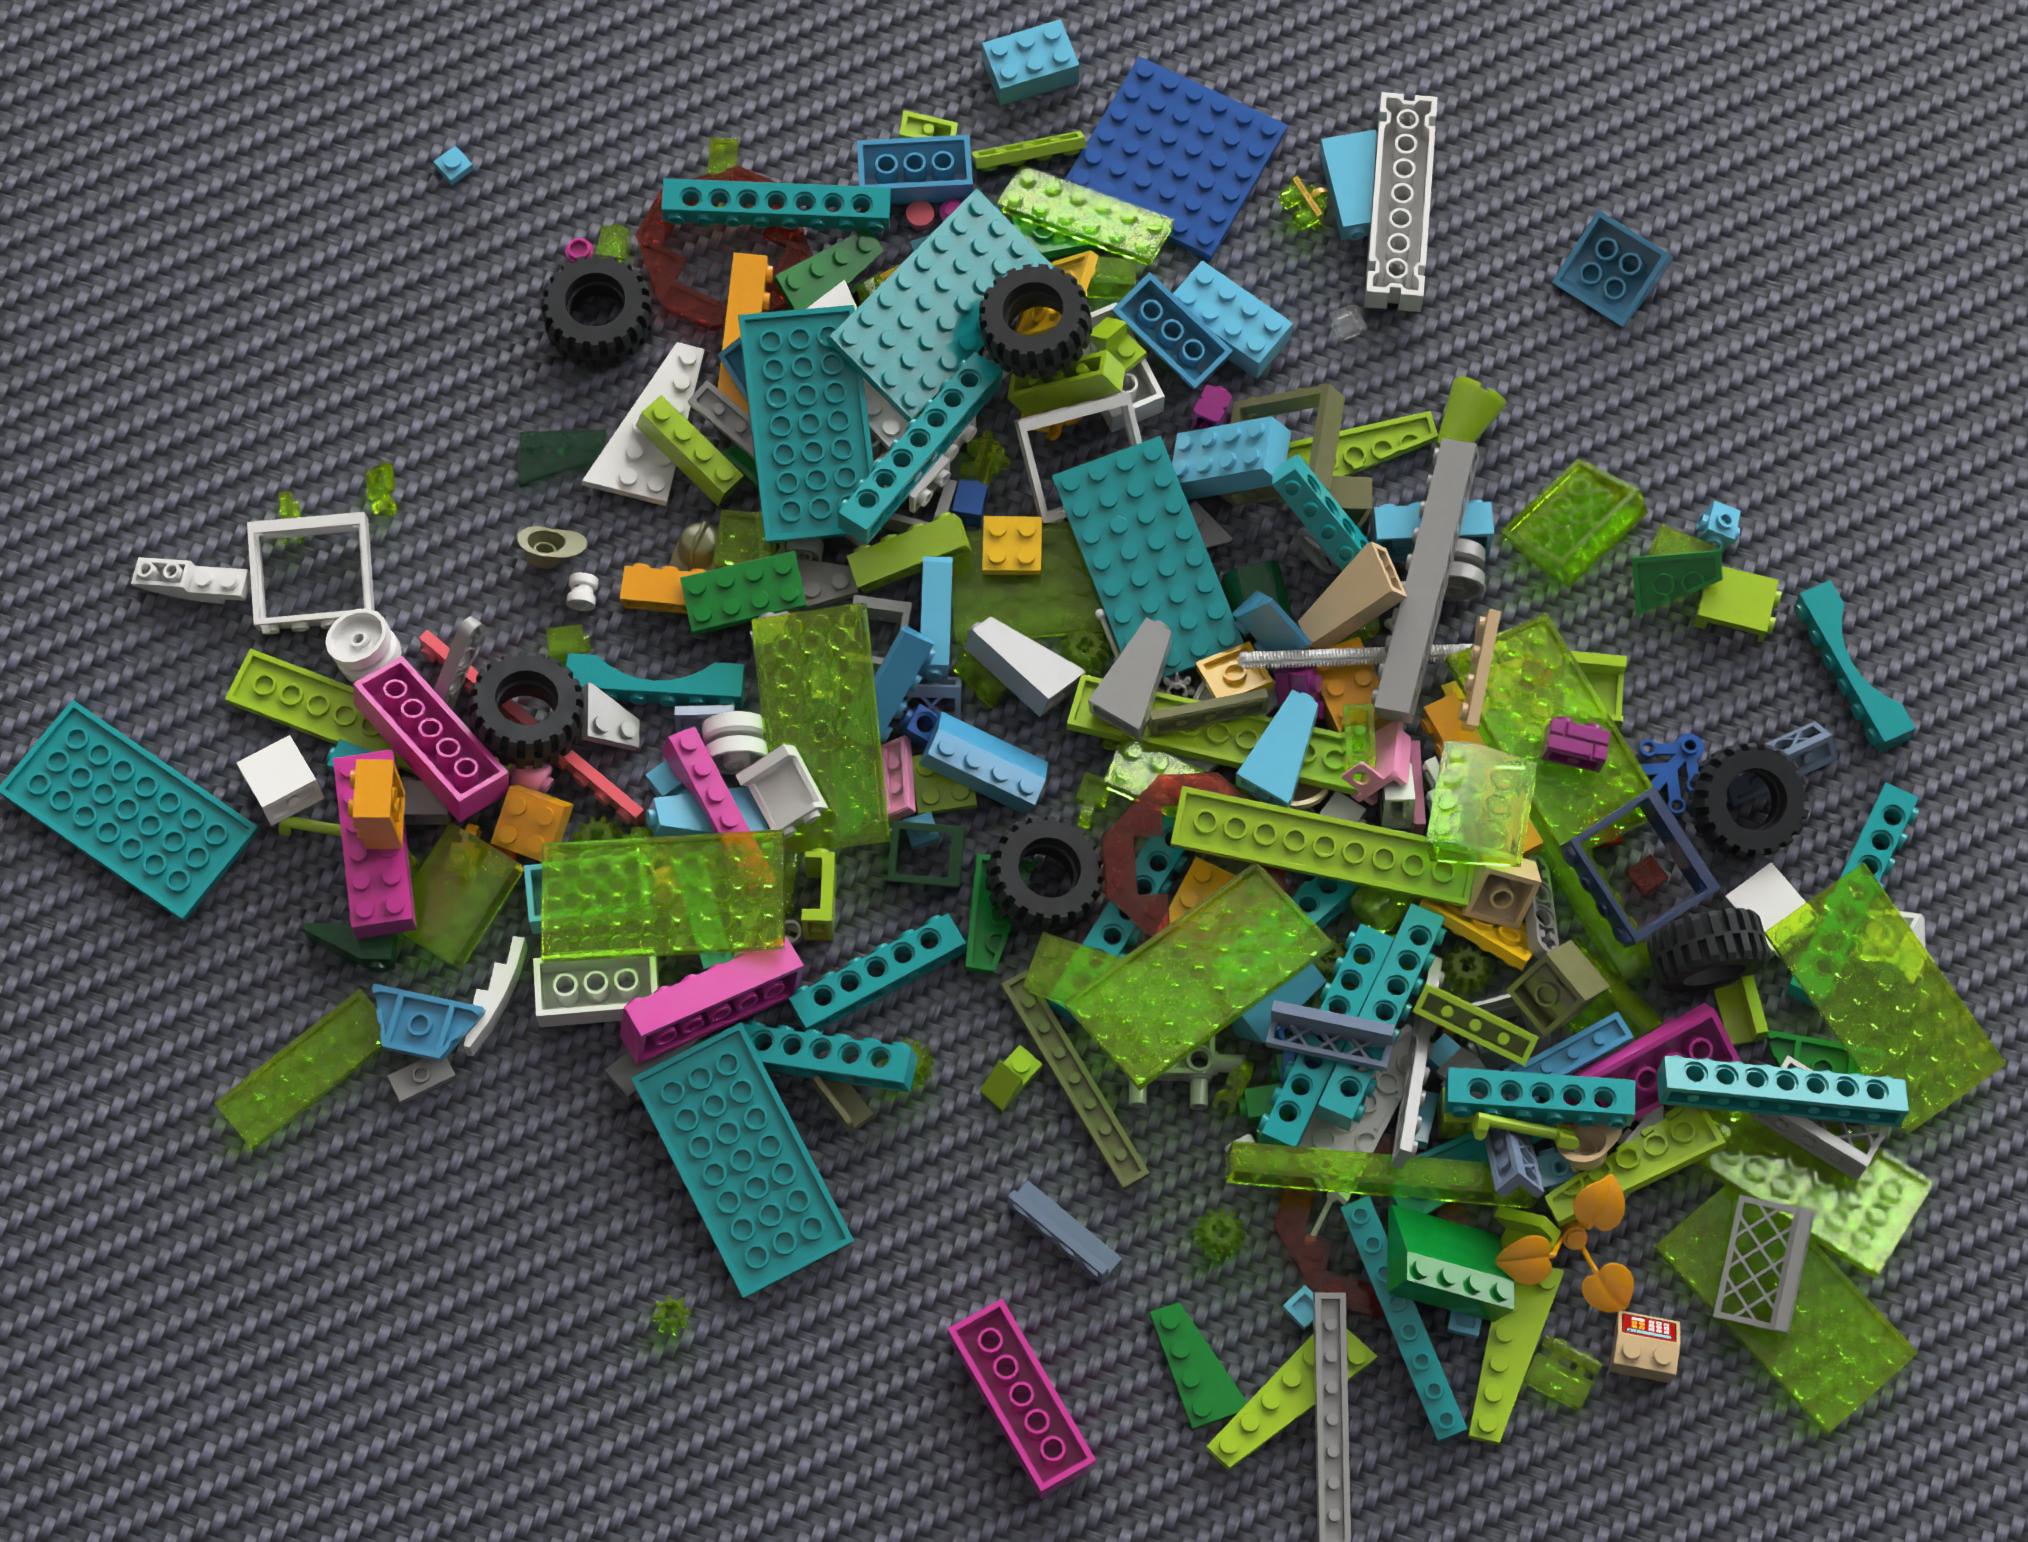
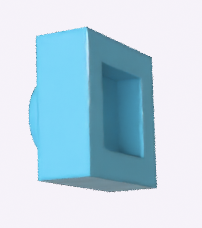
(453, 165)
(921, 838)
(1301, 1307)
(1464, 1325)

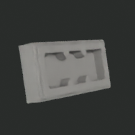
(420, 1078)

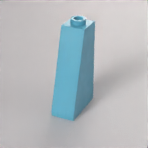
(1349, 175)
(936, 613)
(1278, 757)
(683, 815)

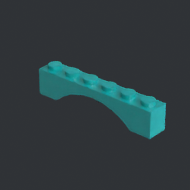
(711, 686)
(1882, 717)

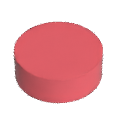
(920, 215)

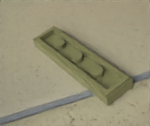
(1208, 712)

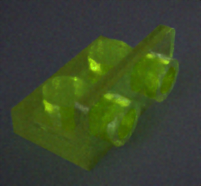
(979, 679)

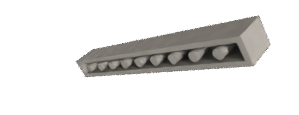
(1426, 581)

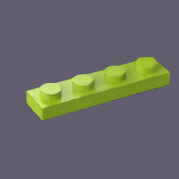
(1040, 149)

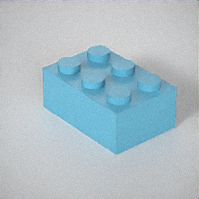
(1030, 62)

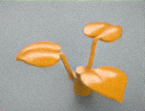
(1596, 1205)

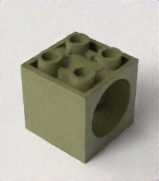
(1557, 988)

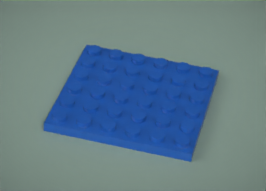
(1179, 153)

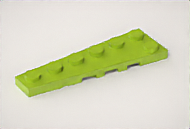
(1373, 443)
(1659, 1150)
(1508, 1355)
(1280, 1402)

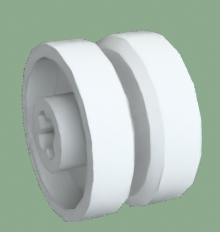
(361, 643)
(734, 740)

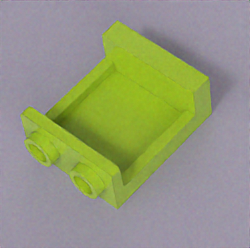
(1740, 602)
(1607, 678)
(820, 923)

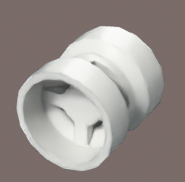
(582, 591)

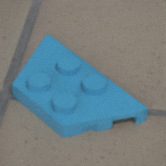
(422, 1023)

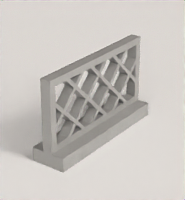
(1815, 1138)
(1791, 1270)

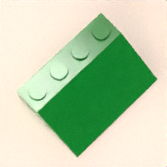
(1446, 1265)

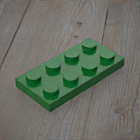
(743, 592)

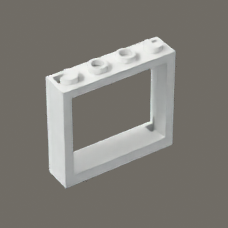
(1063, 414)
(304, 527)

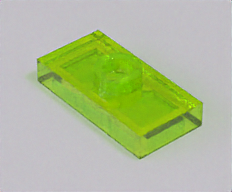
(722, 154)

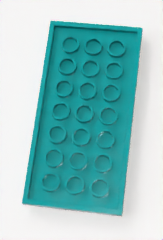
(928, 309)
(803, 421)
(1147, 552)
(128, 810)
(742, 1160)

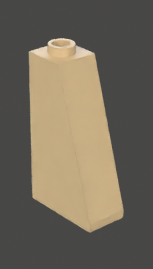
(1354, 598)

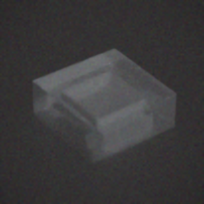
(1347, 322)

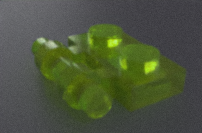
(1559, 1381)

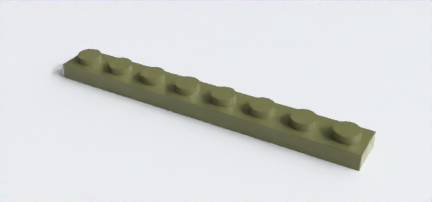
(1076, 1083)

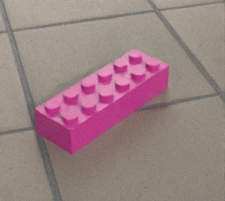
(431, 738)
(375, 878)
(709, 1001)
(1692, 1035)
(1021, 1398)

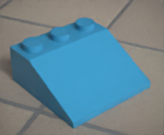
(1612, 268)

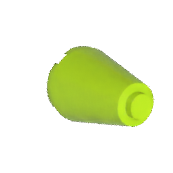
(1469, 411)

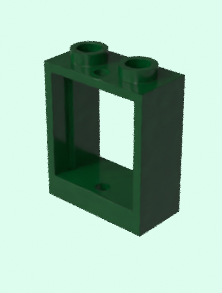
(955, 861)

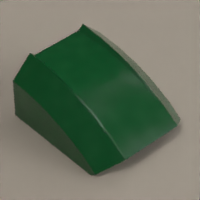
(1243, 582)

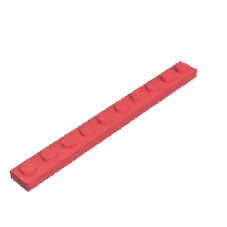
(582, 771)

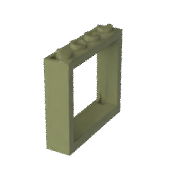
(1325, 439)

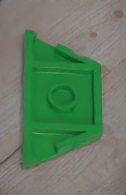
(1811, 1052)

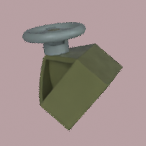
(1355, 498)

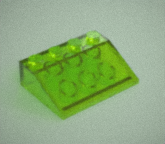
(1575, 521)
(1480, 806)
(460, 894)

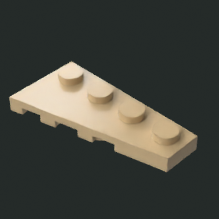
(1480, 661)

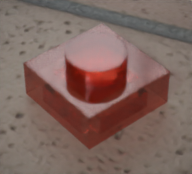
(1646, 875)

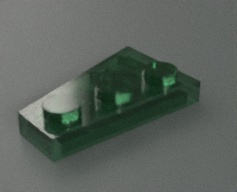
(553, 452)

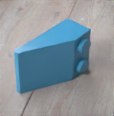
(1268, 625)

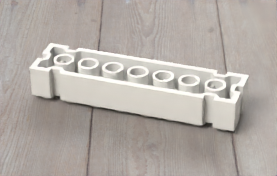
(1401, 202)

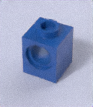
(970, 501)
(909, 724)

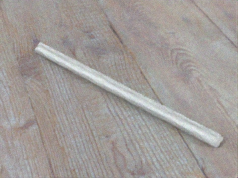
(1333, 656)

